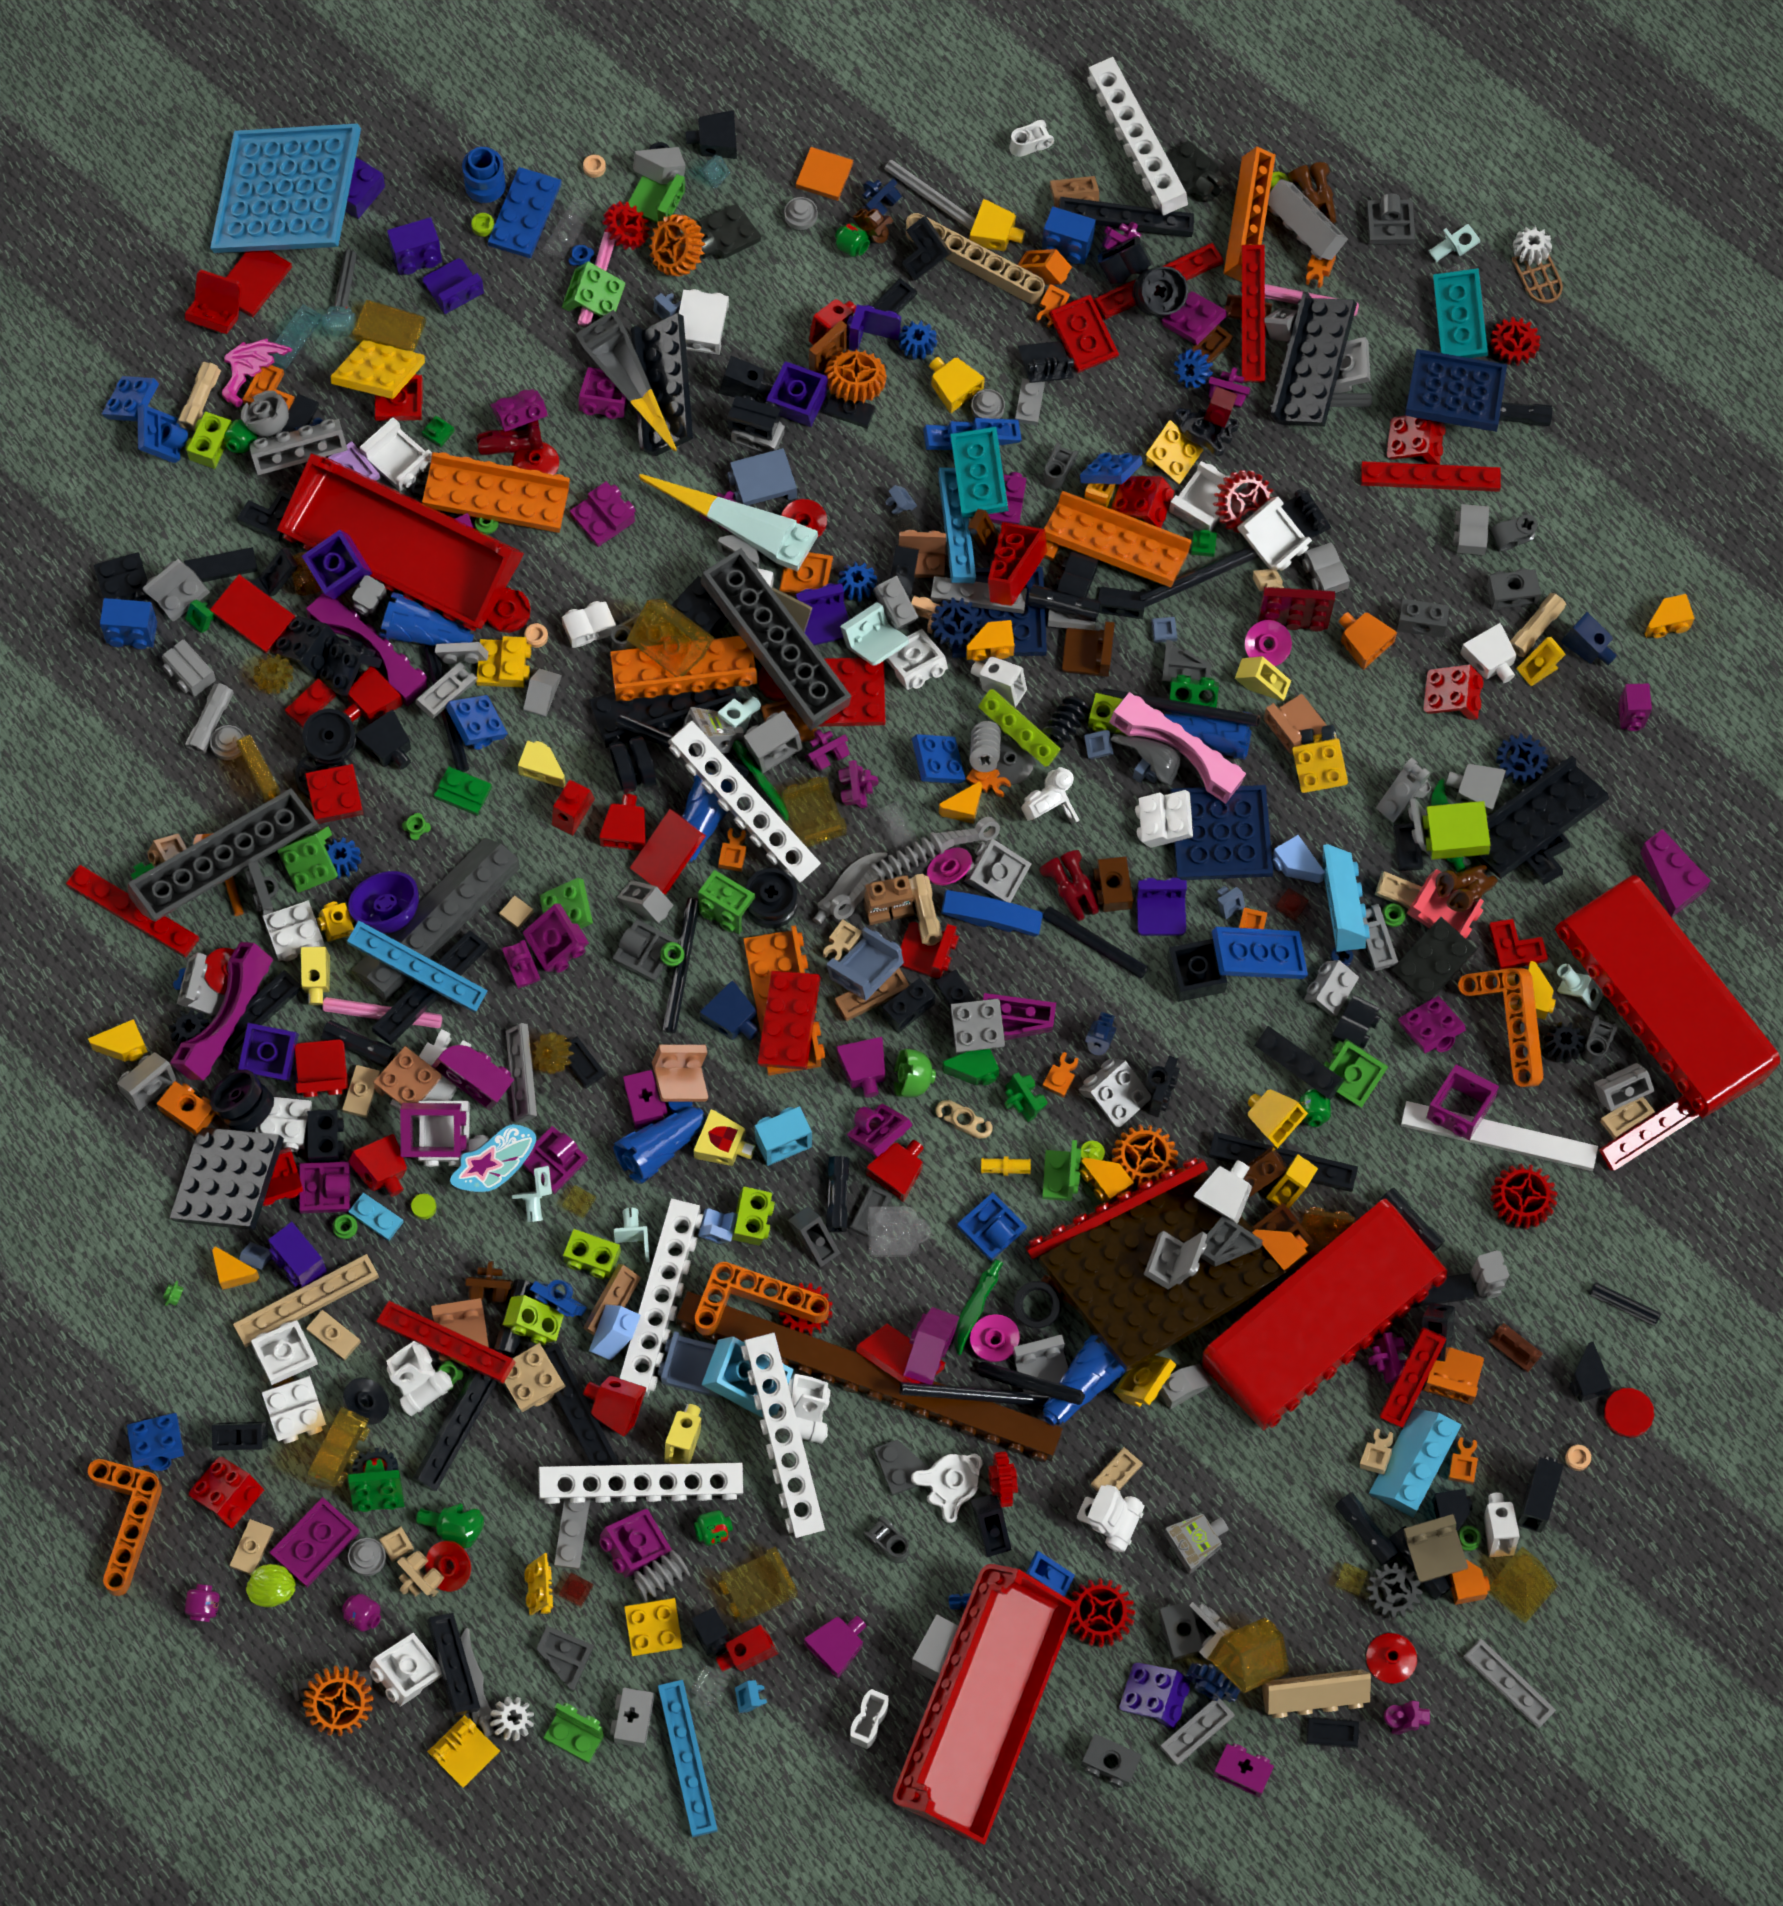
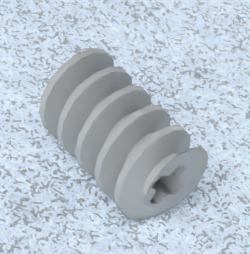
(985, 746)
(660, 1574)

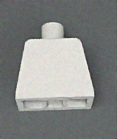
(1491, 653)
(1002, 677)
(1226, 1191)
(1500, 1526)

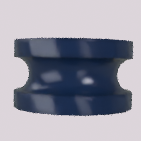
(1348, 954)

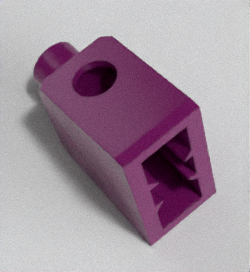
(863, 1064)
(836, 1643)

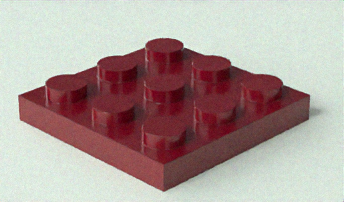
(1297, 607)

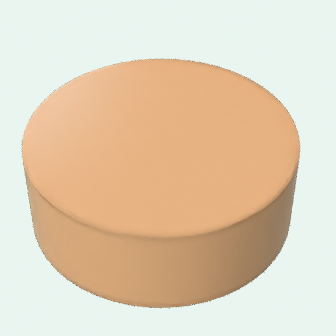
(594, 166)
(536, 635)
(1578, 1457)

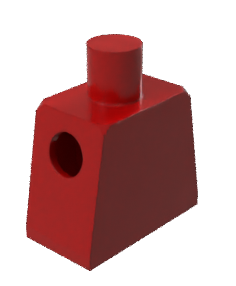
(828, 317)
(372, 697)
(572, 803)
(624, 825)
(380, 1165)
(897, 1168)
(616, 1403)
(758, 1649)

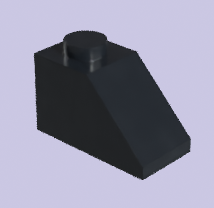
(1590, 1376)
(1454, 1503)
(991, 1525)

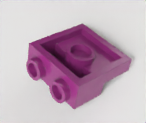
(601, 396)
(519, 409)
(1015, 491)
(603, 513)
(555, 939)
(634, 1542)

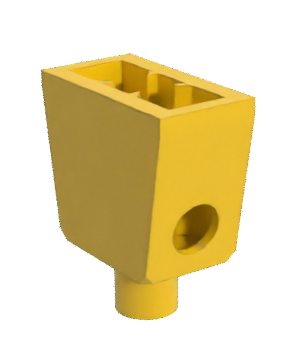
(995, 227)
(955, 382)
(1275, 1115)

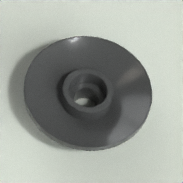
(1018, 769)

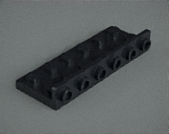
(664, 361)
(1312, 361)
(658, 712)
(1539, 815)

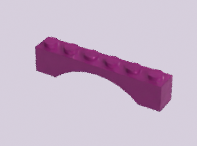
(401, 675)
(245, 973)

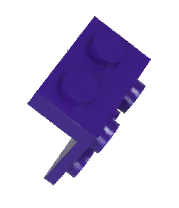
(453, 285)
(874, 322)
(827, 613)
(1161, 907)
(1155, 1693)

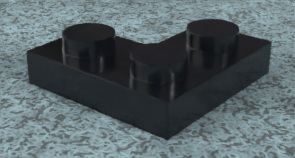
(931, 248)
(265, 520)
(1543, 864)

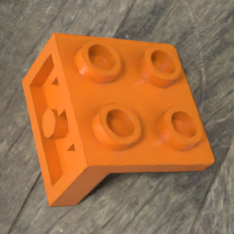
(1456, 1376)

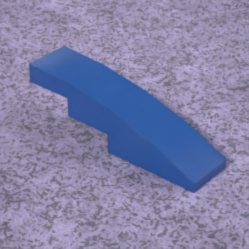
(939, 437)
(992, 912)

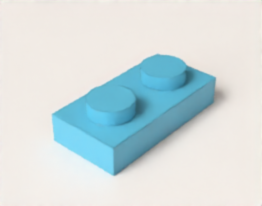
(376, 1216)

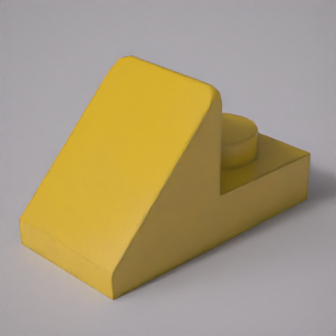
(1541, 661)

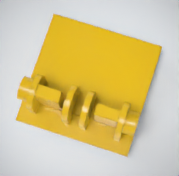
(1173, 452)
(539, 1579)
(653, 1627)
(463, 1751)

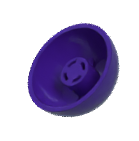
(385, 901)

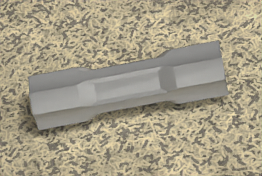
(216, 703)

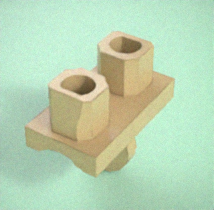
(412, 1566)

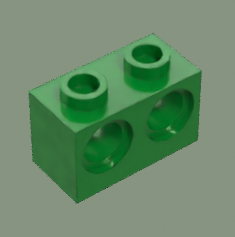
(1194, 688)

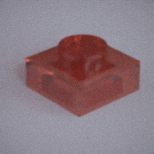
(1292, 904)
(576, 1590)

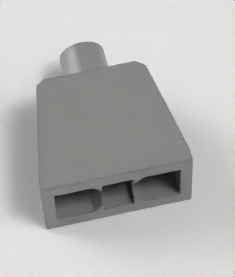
(1477, 784)

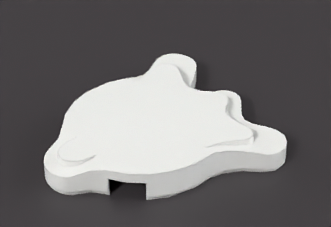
(951, 1481)

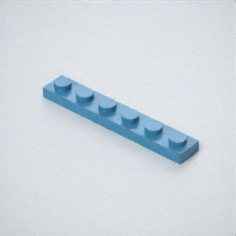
(956, 529)
(416, 966)
(687, 1758)

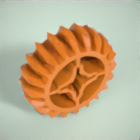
(670, 242)
(869, 375)
(1136, 1152)
(327, 1699)

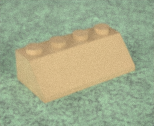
(1317, 1692)

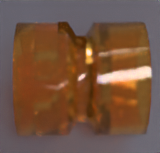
(303, 579)

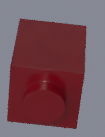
(1220, 407)

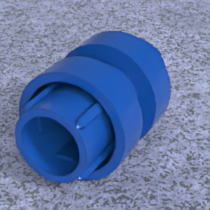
(483, 174)

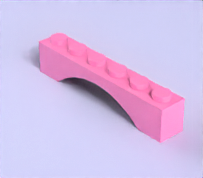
(1139, 719)

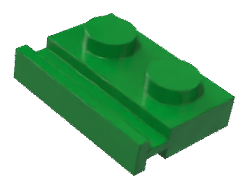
(462, 791)

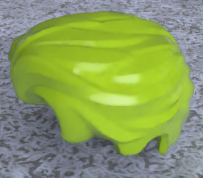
(270, 1585)

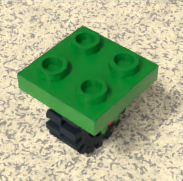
(376, 1482)

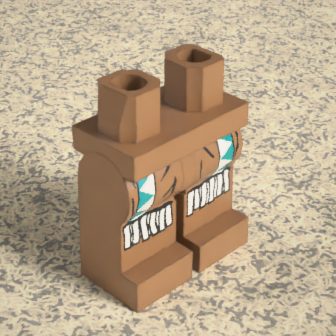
(888, 893)

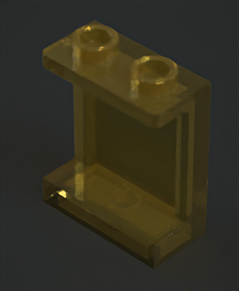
(813, 812)
(758, 1586)

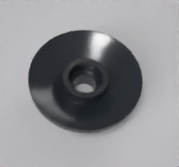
(370, 1395)

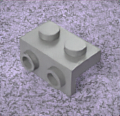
(1331, 986)

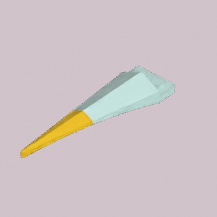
(769, 533)

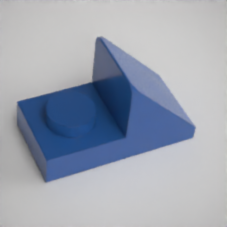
(1050, 1573)

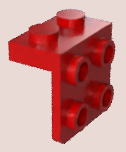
(215, 302)
(1415, 438)
(1144, 498)
(1453, 690)
(928, 959)
(321, 1067)
(285, 1179)
(226, 1491)

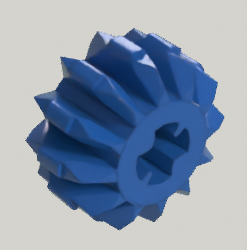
(909, 342)
(1187, 362)
(866, 581)
(342, 849)

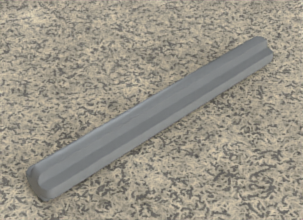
(930, 194)

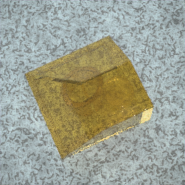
(1523, 1585)

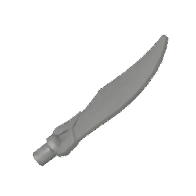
(847, 883)
(483, 1716)

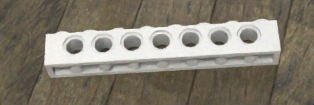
(1166, 199)
(805, 860)
(678, 1214)
(730, 1473)
(812, 1520)

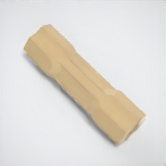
(204, 382)
(1547, 612)
(928, 923)

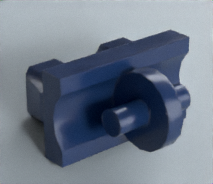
(888, 192)
(1101, 1034)

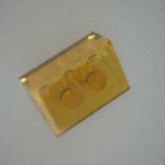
(669, 637)
(338, 1450)
(1251, 1655)

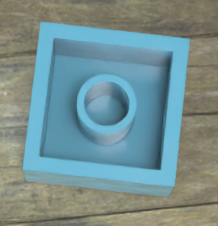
(783, 1135)

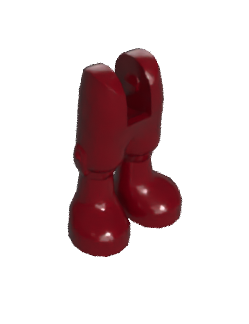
(510, 441)
(1075, 892)

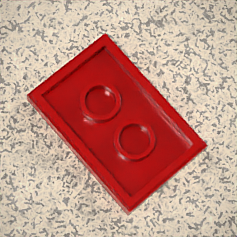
(259, 276)
(1083, 333)
(252, 613)
(667, 851)
(890, 1352)

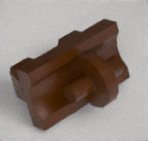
(873, 224)
(499, 1286)

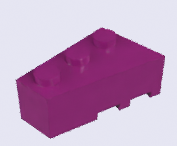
(1673, 872)
(1024, 1016)
(930, 1344)

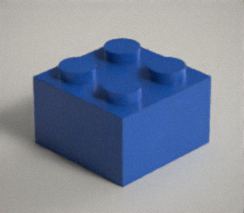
(1069, 234)
(128, 623)

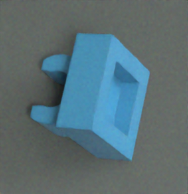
(748, 1696)

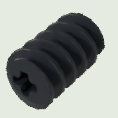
(1065, 719)

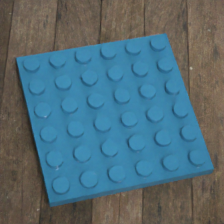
(286, 188)

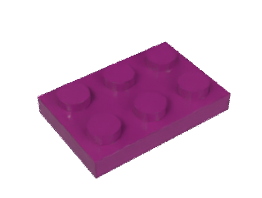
(314, 1542)

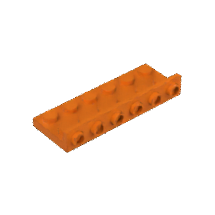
(496, 492)
(1117, 539)
(725, 665)
(778, 953)

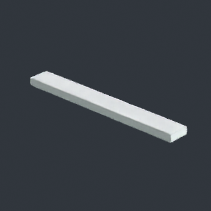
(1509, 1138)

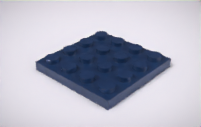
(1456, 390)
(1027, 628)
(1227, 837)

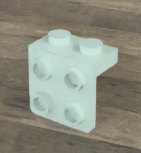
(872, 636)

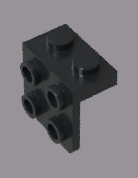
(306, 643)
(344, 662)

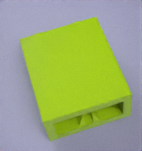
(1456, 830)

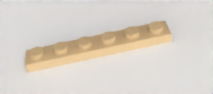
(307, 1299)

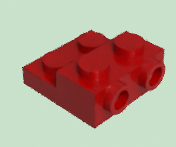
(406, 404)

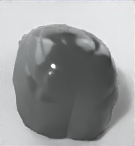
(1162, 758)

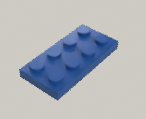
(524, 212)
(1259, 953)

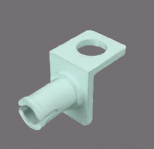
(1452, 243)
(739, 713)
(1578, 985)
(532, 1199)
(632, 1231)

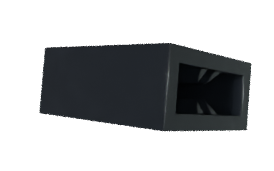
(1540, 1494)

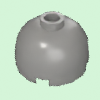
(266, 414)

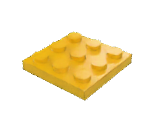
(377, 369)

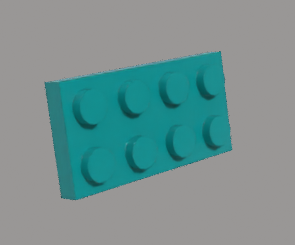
(1460, 313)
(979, 471)

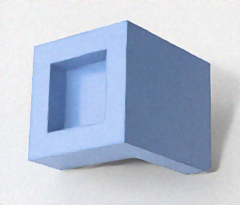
(717, 1226)

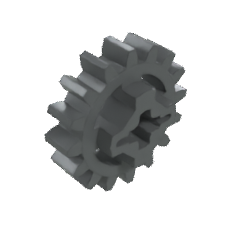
(1403, 1595)

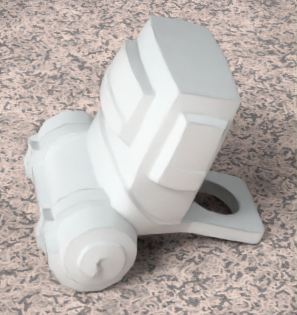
(1051, 796)
(416, 1378)
(809, 1400)
(1112, 1516)

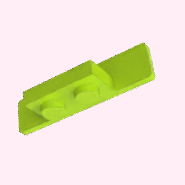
(1019, 728)

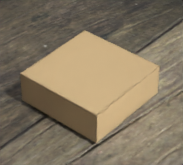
(516, 912)
(396, 1544)

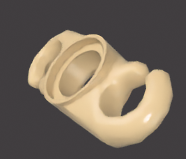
(970, 1128)

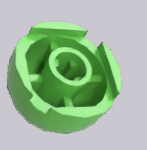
(914, 1073)

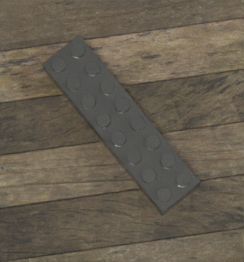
(775, 639)

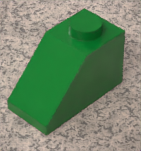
(973, 1067)

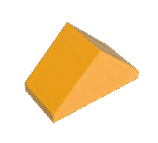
(1099, 493)
(962, 805)
(232, 1271)

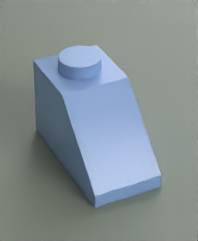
(1297, 861)
(614, 1331)

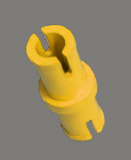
(1006, 1166)

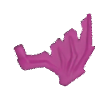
(248, 360)

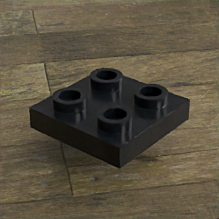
(1163, 1090)

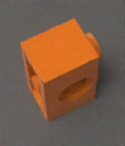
(176, 1098)

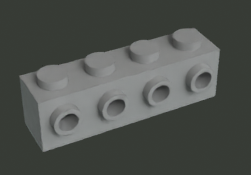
(1306, 220)
(296, 447)

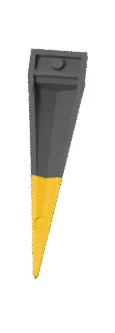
(613, 352)

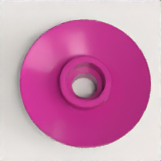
(1276, 633)
(949, 866)
(990, 1328)

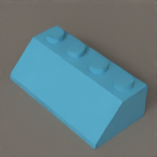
(1343, 899)
(1415, 1460)

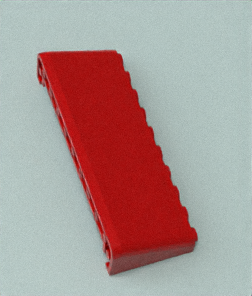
(402, 541)
(1669, 996)
(1323, 1315)
(984, 1702)

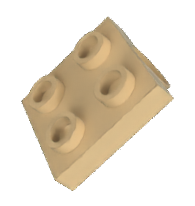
(533, 1378)

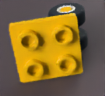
(1320, 760)

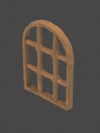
(1536, 286)

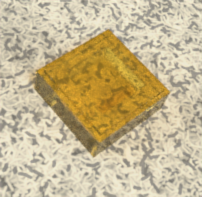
(579, 1201)
(1351, 1579)

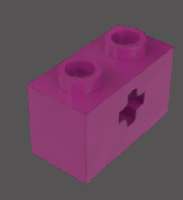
(1634, 706)
(644, 1112)
(1250, 1782)

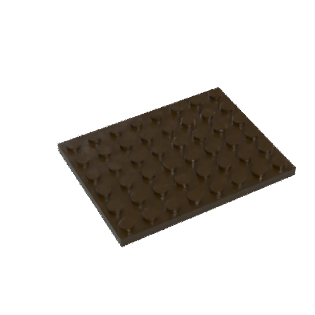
(1129, 1311)

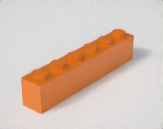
(1249, 207)

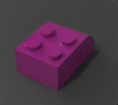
(474, 1074)

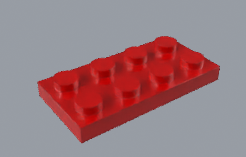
(789, 1020)

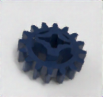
(947, 628)
(1517, 767)
(1212, 1682)

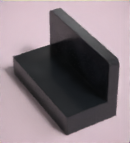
(1121, 603)

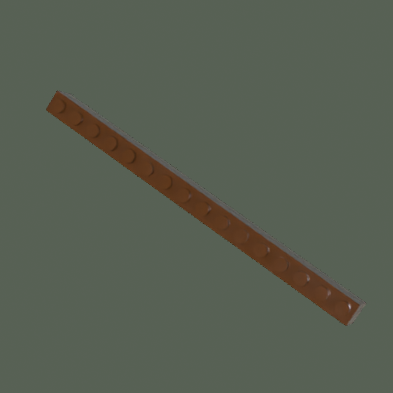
(859, 1374)

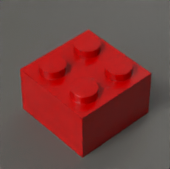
(334, 794)

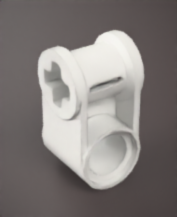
(1033, 136)

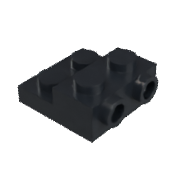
(122, 578)

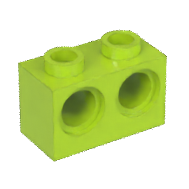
(204, 439)
(1104, 704)
(748, 1215)
(594, 1249)
(534, 1315)

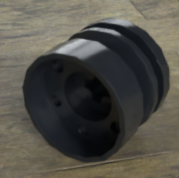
(1171, 295)

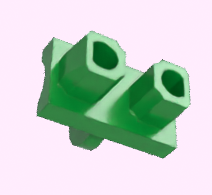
(1021, 1097)

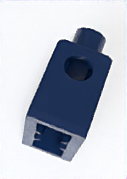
(1589, 640)
(730, 1013)

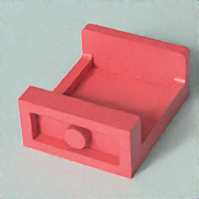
(1430, 907)

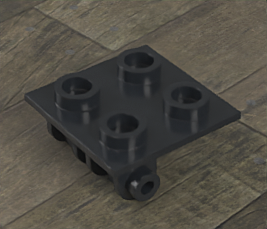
(1046, 362)
(1306, 514)

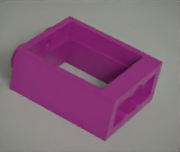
(1463, 1081)
(446, 1109)

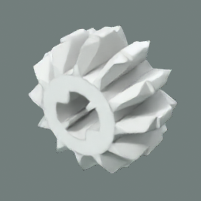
(1532, 245)
(508, 1727)

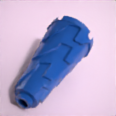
(414, 623)
(1218, 735)
(703, 810)
(656, 1144)
(1091, 1372)

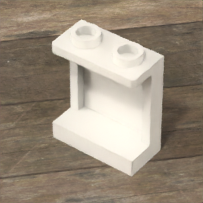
(703, 320)
(396, 455)
(1197, 498)
(1274, 535)
(439, 1132)

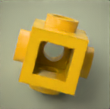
(335, 921)

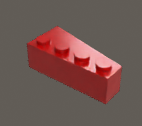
(1015, 561)

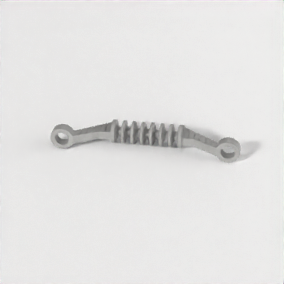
(938, 842)

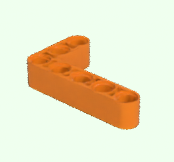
(1514, 1017)
(756, 1294)
(130, 1520)

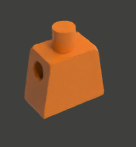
(1366, 637)

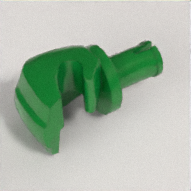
(454, 1524)

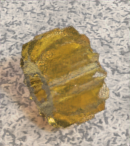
(271, 682)
(552, 1053)

